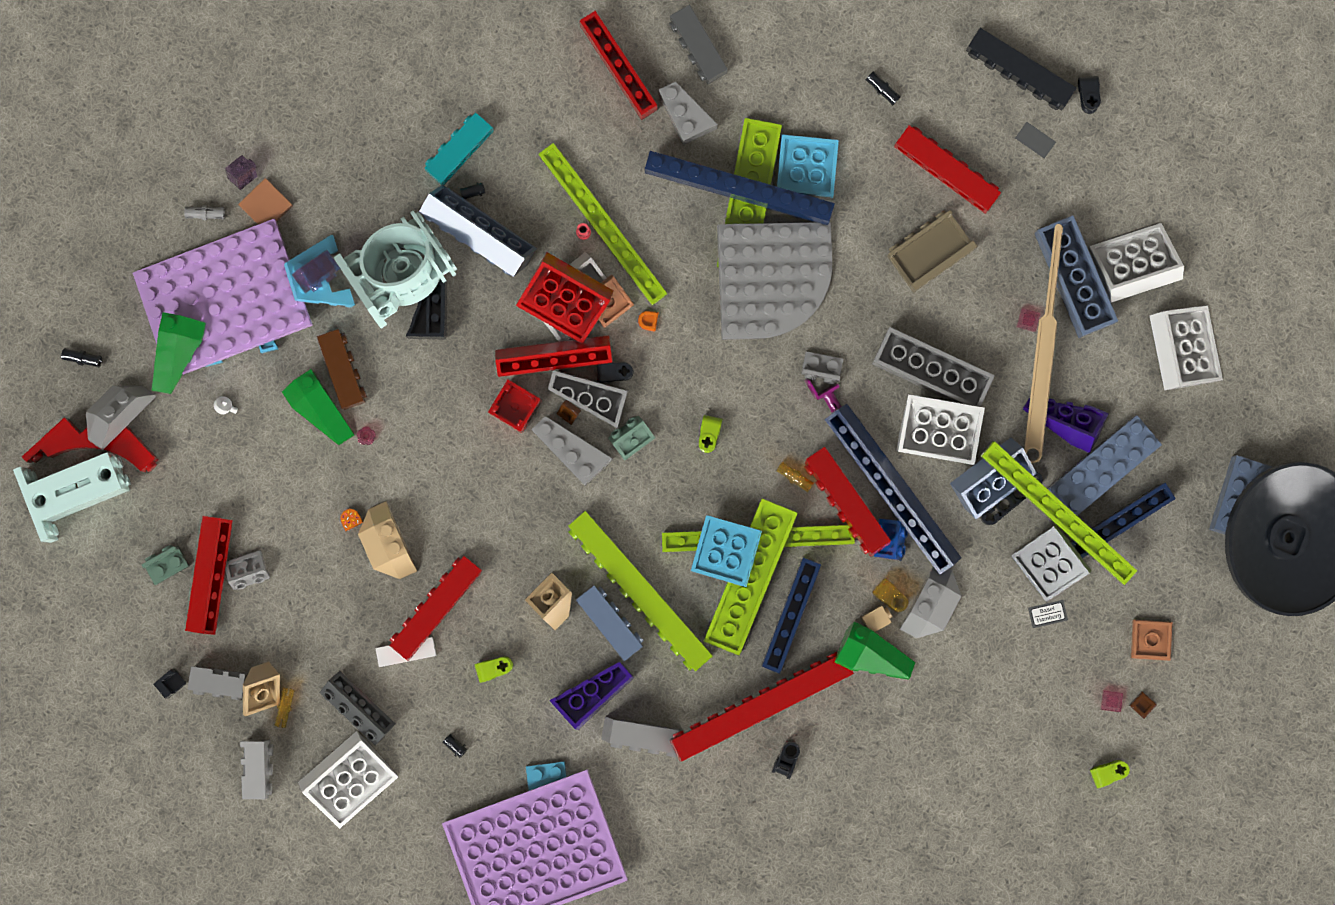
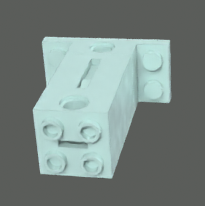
(70, 490)

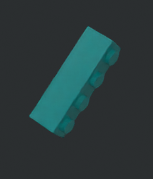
(458, 149)

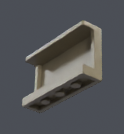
(930, 250)

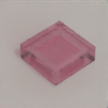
(1111, 701)

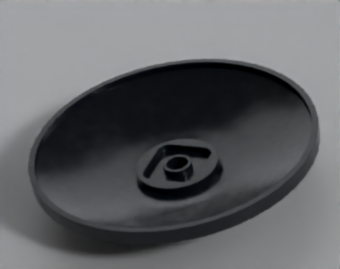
(1279, 574)

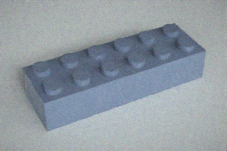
(477, 230)
(1077, 279)
(1105, 465)

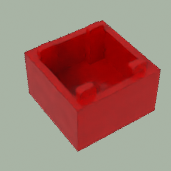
(514, 406)

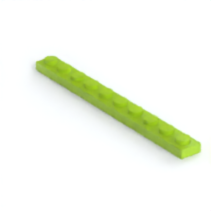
(602, 224)
(1058, 513)
(797, 537)

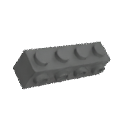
(357, 708)

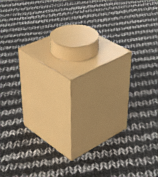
(877, 618)

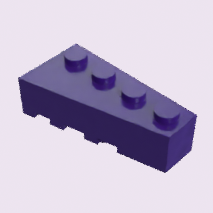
(587, 698)

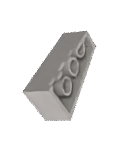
(595, 397)
(573, 452)
(639, 736)

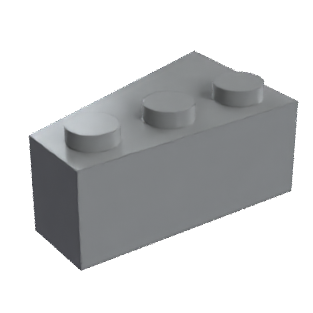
(685, 114)
(217, 682)
(256, 768)

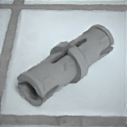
(204, 212)

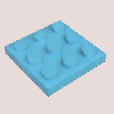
(808, 165)
(726, 551)

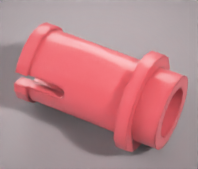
(583, 236)

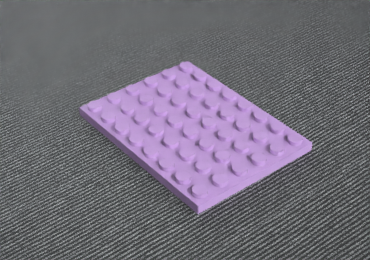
(232, 287)
(537, 846)

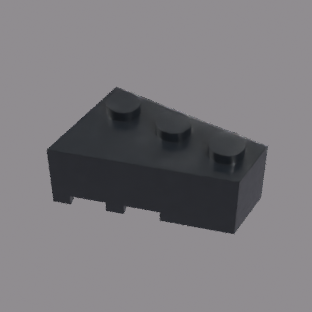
(431, 315)

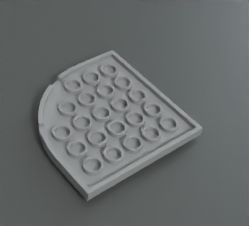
(771, 276)

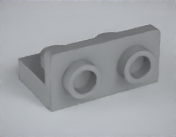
(822, 367)
(246, 570)

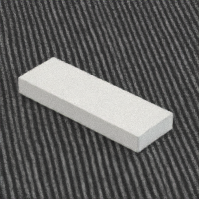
(388, 656)

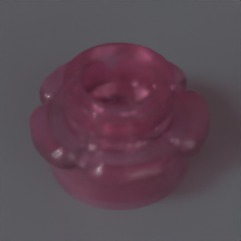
(371, 435)

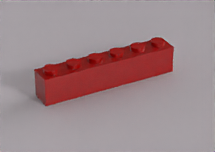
(618, 65)
(947, 169)
(553, 356)
(847, 502)
(208, 575)
(436, 608)

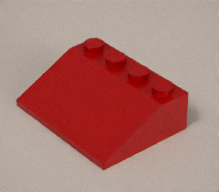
(565, 297)

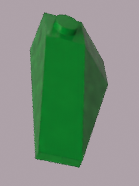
(175, 346)

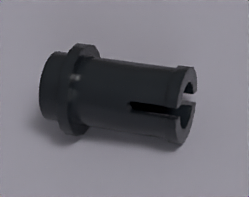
(472, 191)
(455, 746)

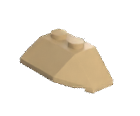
(385, 543)

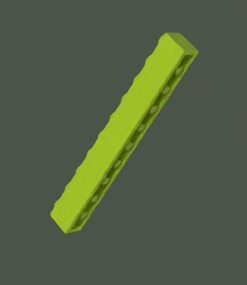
(640, 591)

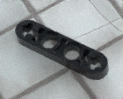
(1013, 501)

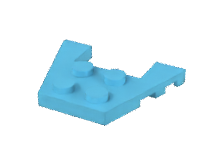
(323, 294)

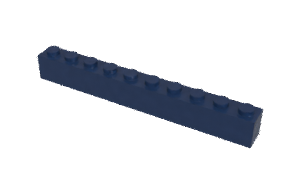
(739, 188)
(893, 489)

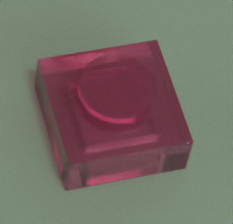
(1028, 320)

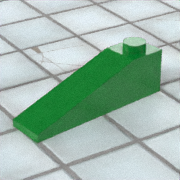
(314, 403)
(869, 652)

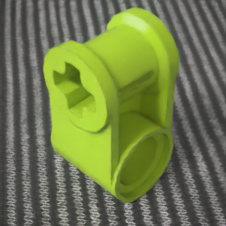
(709, 430)
(490, 668)
(1106, 775)

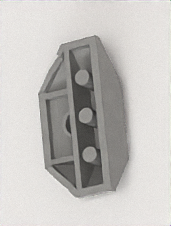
(115, 412)
(932, 605)

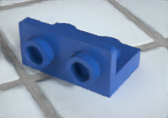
(897, 535)

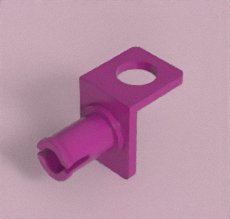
(827, 394)

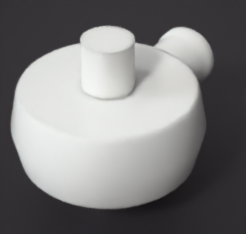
(224, 405)

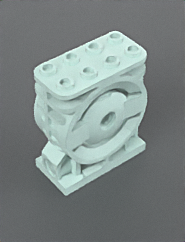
(405, 271)

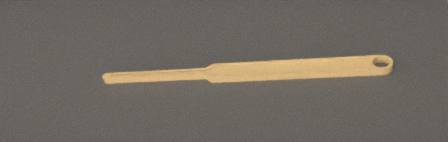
(1044, 358)

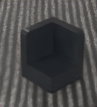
(170, 683)

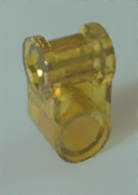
(887, 593)

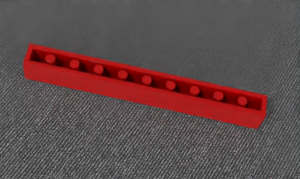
(758, 708)

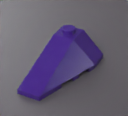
(1073, 423)

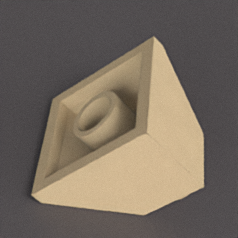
(551, 601)
(261, 689)

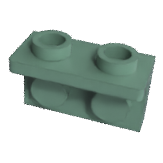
(631, 437)
(165, 564)

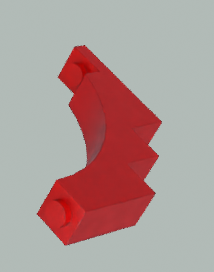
(67, 437)

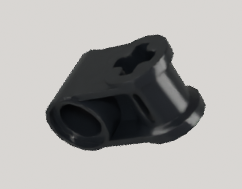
(1089, 90)
(611, 372)
(786, 761)

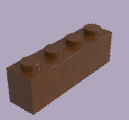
(341, 369)

